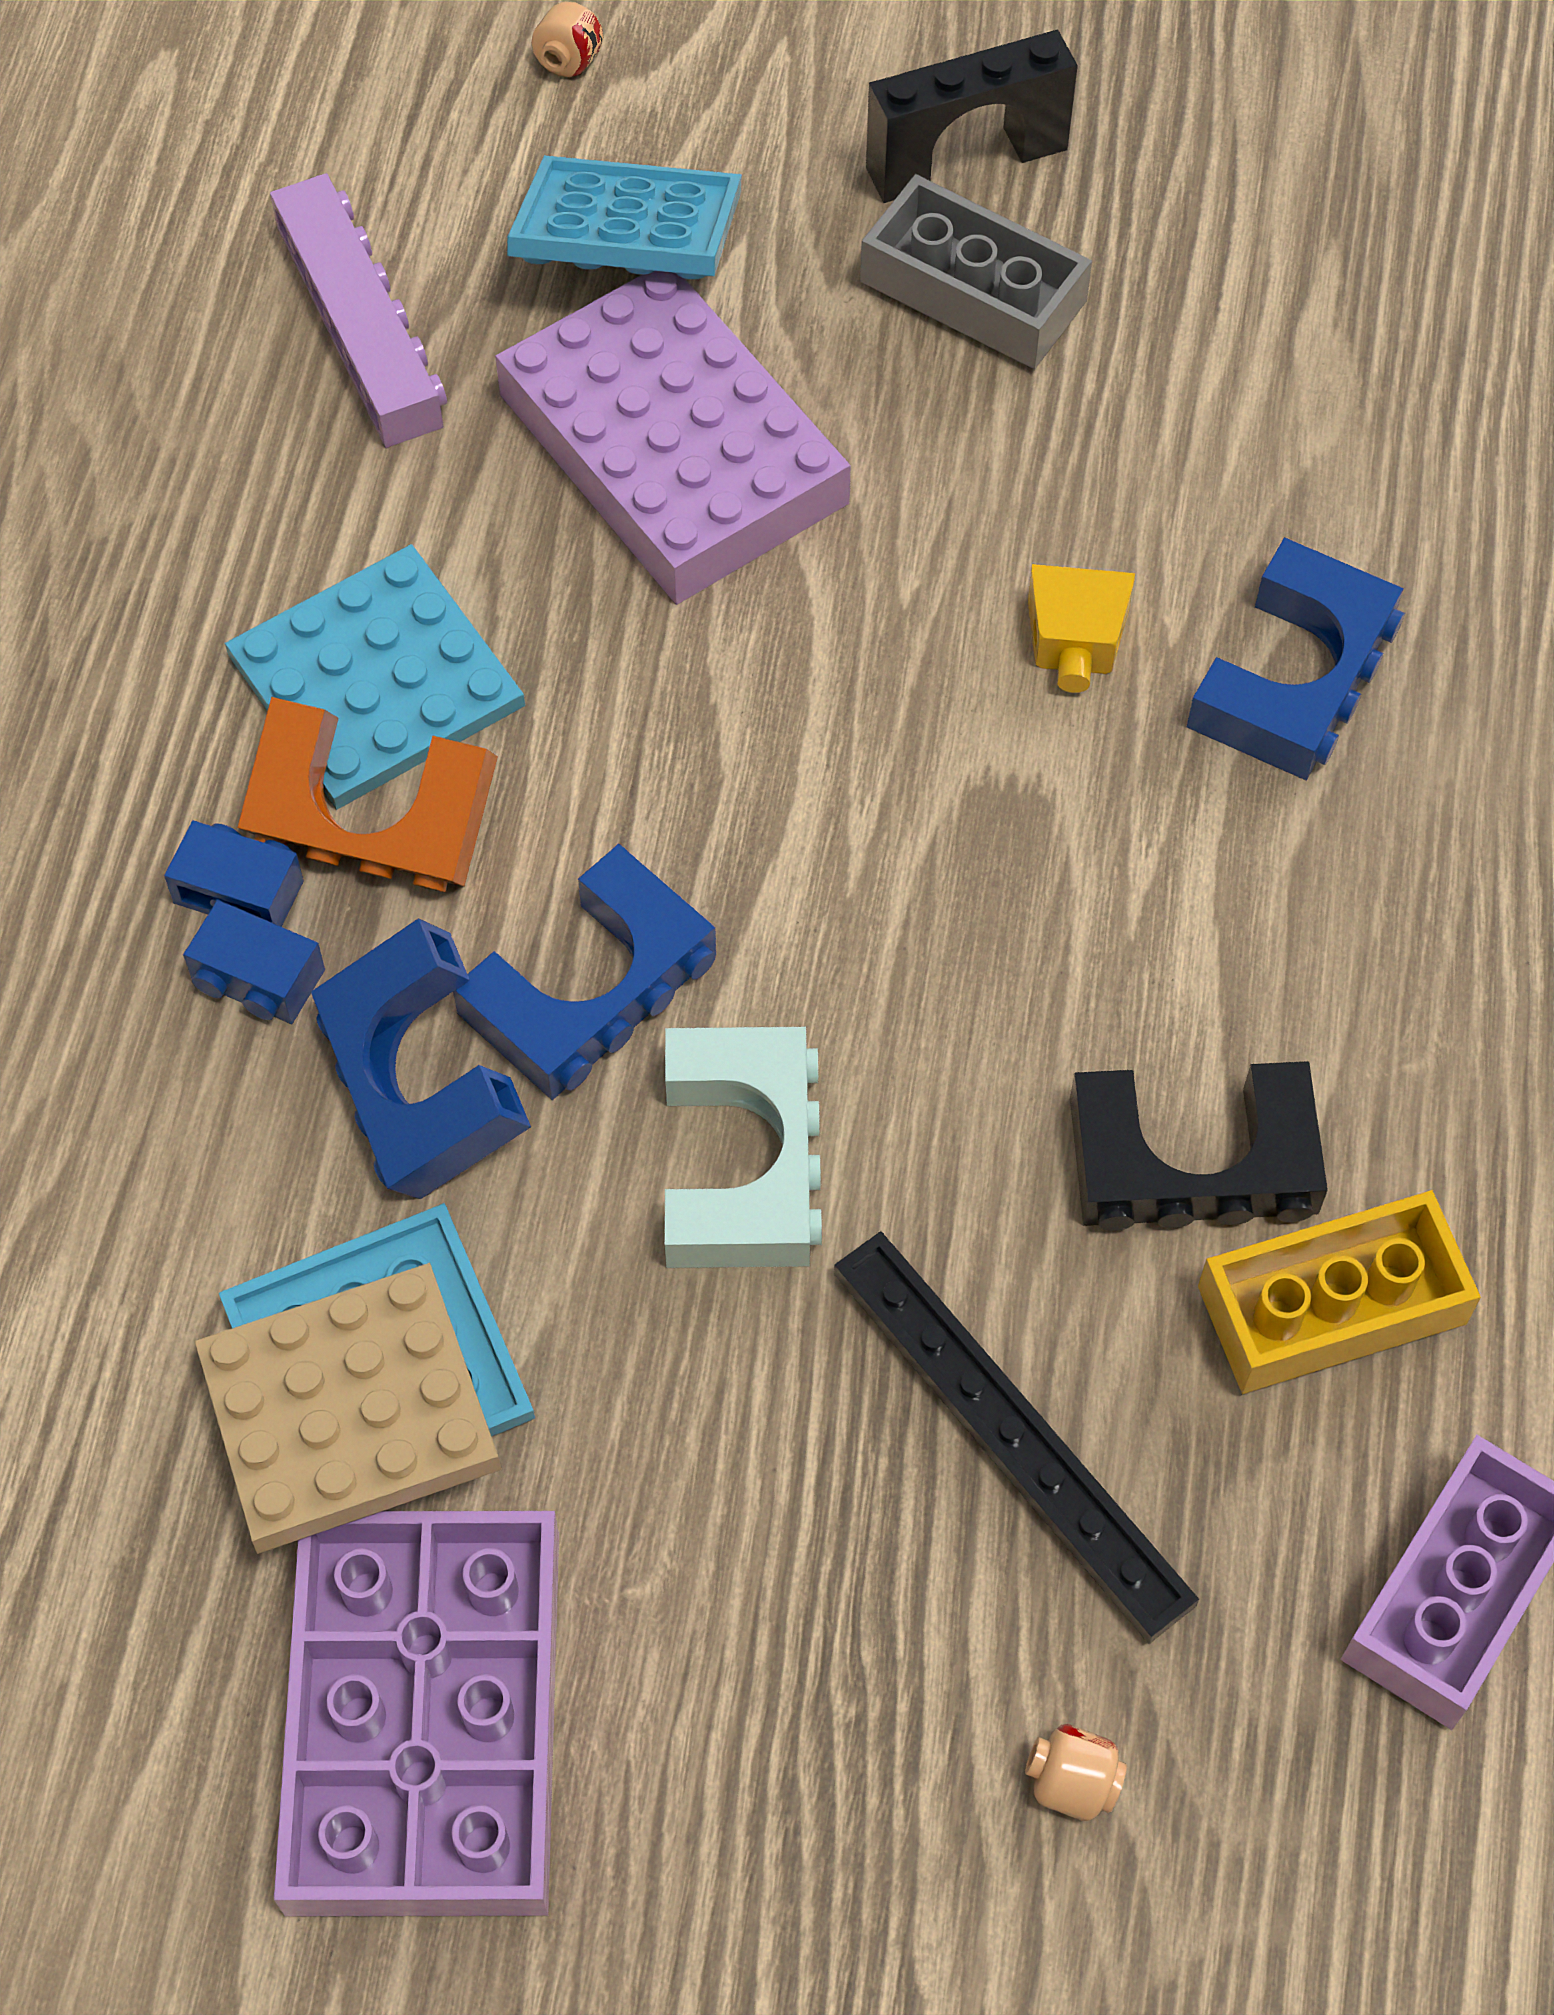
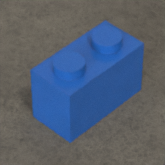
(235, 869)
(254, 963)

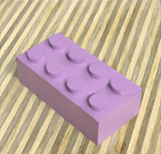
(1460, 1585)

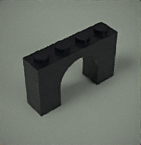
(913, 108)
(1130, 1185)

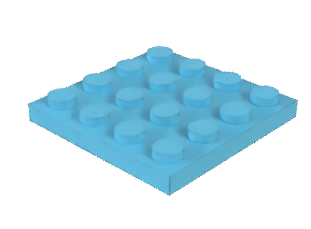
(625, 217)
(386, 660)
(385, 1252)

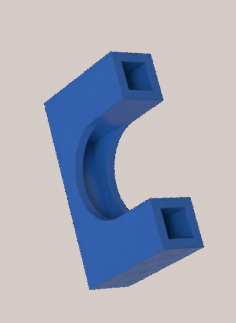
(1296, 722)
(365, 1017)
(561, 1039)

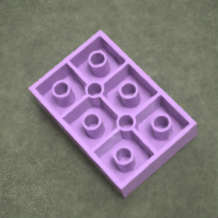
(673, 431)
(421, 1717)

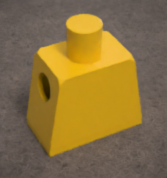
(1077, 621)

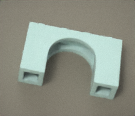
(771, 1217)

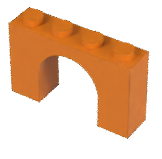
(430, 841)

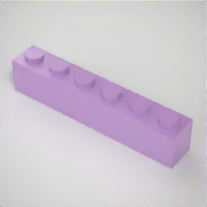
(358, 310)

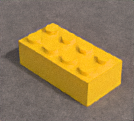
(1337, 1291)

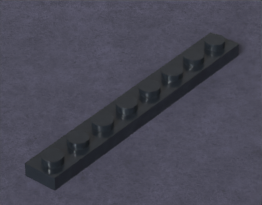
(1016, 1438)

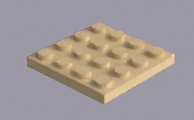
(345, 1407)

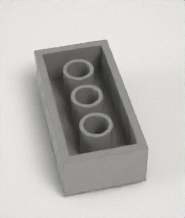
(975, 271)

